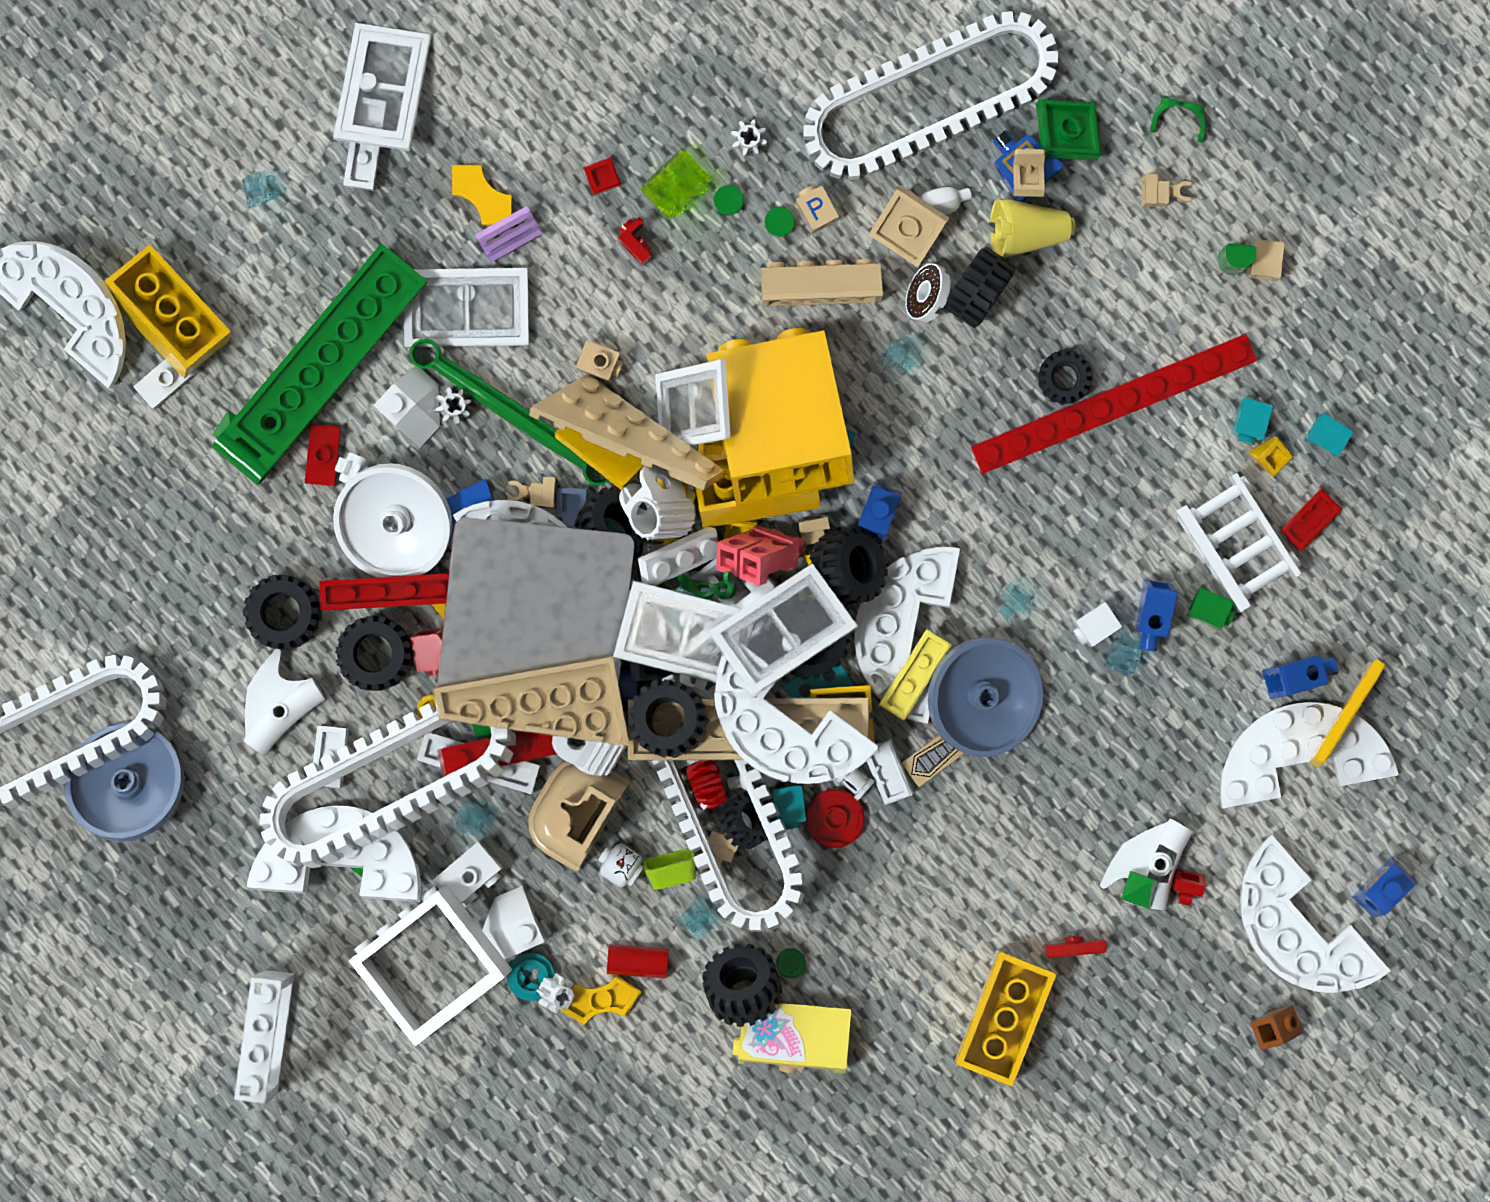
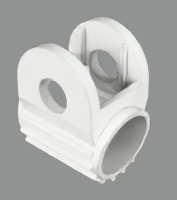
(668, 510)
(588, 756)

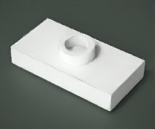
(161, 384)
(889, 773)

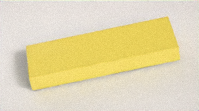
(915, 675)

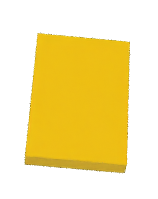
(612, 466)

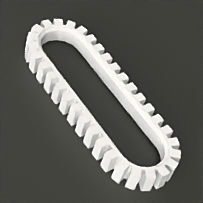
(924, 60)
(75, 761)
(392, 814)
(701, 841)

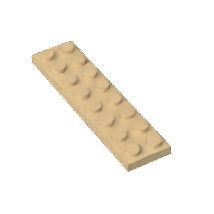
(807, 712)

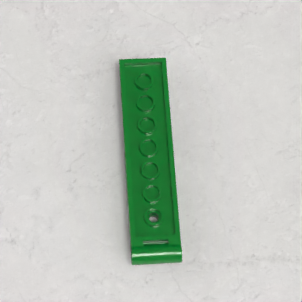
(319, 365)

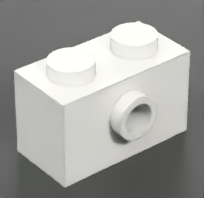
(469, 873)

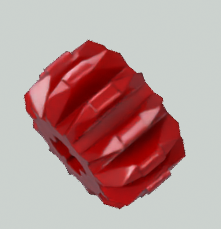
(706, 784)

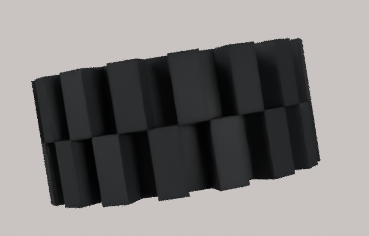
(1082, 371)
(735, 825)

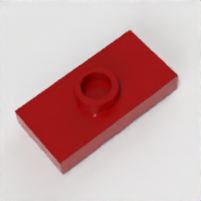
(322, 455)
(1310, 520)
(1075, 946)

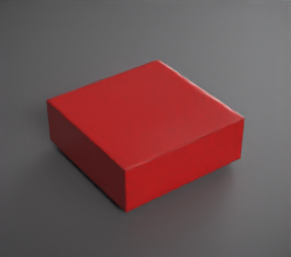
(602, 176)

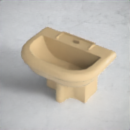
(566, 811)

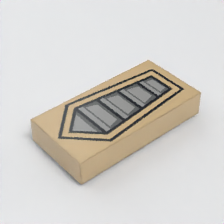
(930, 760)

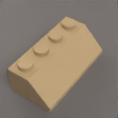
(821, 284)

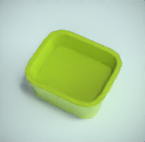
(670, 868)

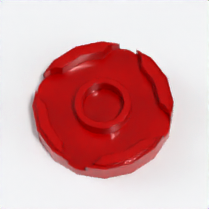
(827, 809)

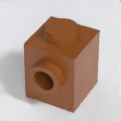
(1276, 1027)

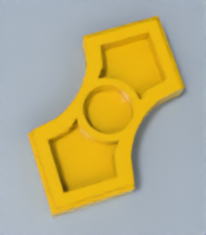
(471, 185)
(613, 997)

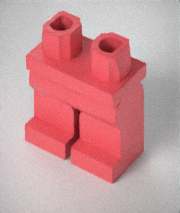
(758, 554)

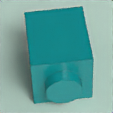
(1251, 421)
(790, 805)

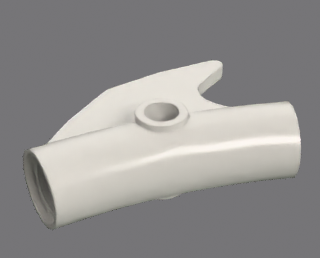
(266, 694)
(1141, 853)

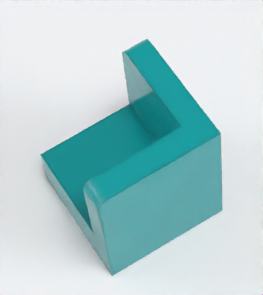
(1328, 434)

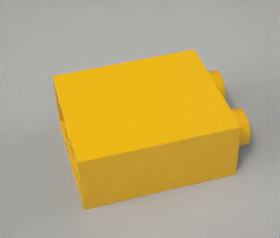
(783, 417)

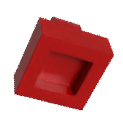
(1188, 884)

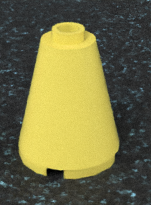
(1027, 227)

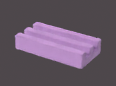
(511, 238)

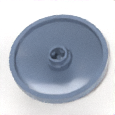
(985, 696)
(127, 794)

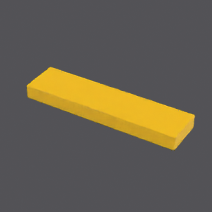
(1347, 713)

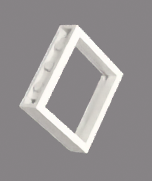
(468, 930)
(264, 1036)

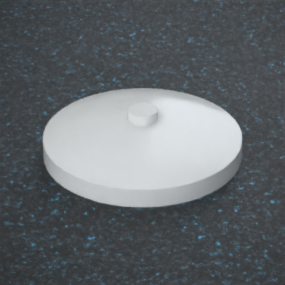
(392, 521)

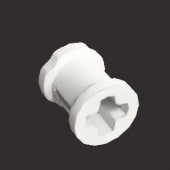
(856, 783)

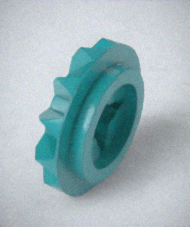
(516, 977)

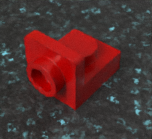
(635, 246)

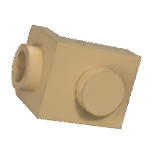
(1029, 172)

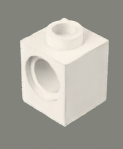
(1096, 625)

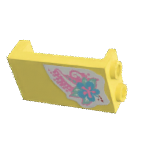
(797, 1038)

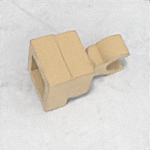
(1158, 192)
(540, 494)
(813, 528)
(722, 848)

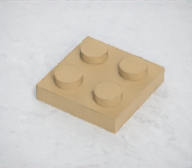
(909, 226)

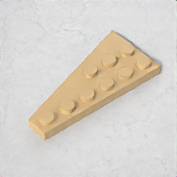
(623, 429)
(555, 701)

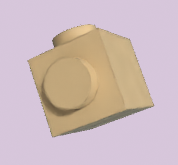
(599, 362)

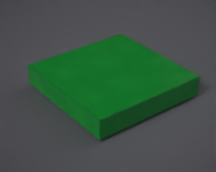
(1068, 129)

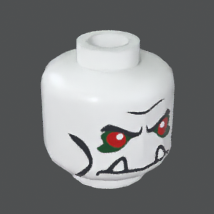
(620, 865)

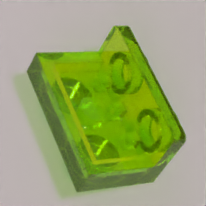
(676, 184)

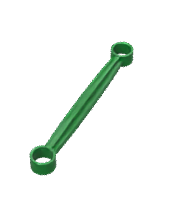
(500, 405)

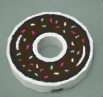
(927, 292)

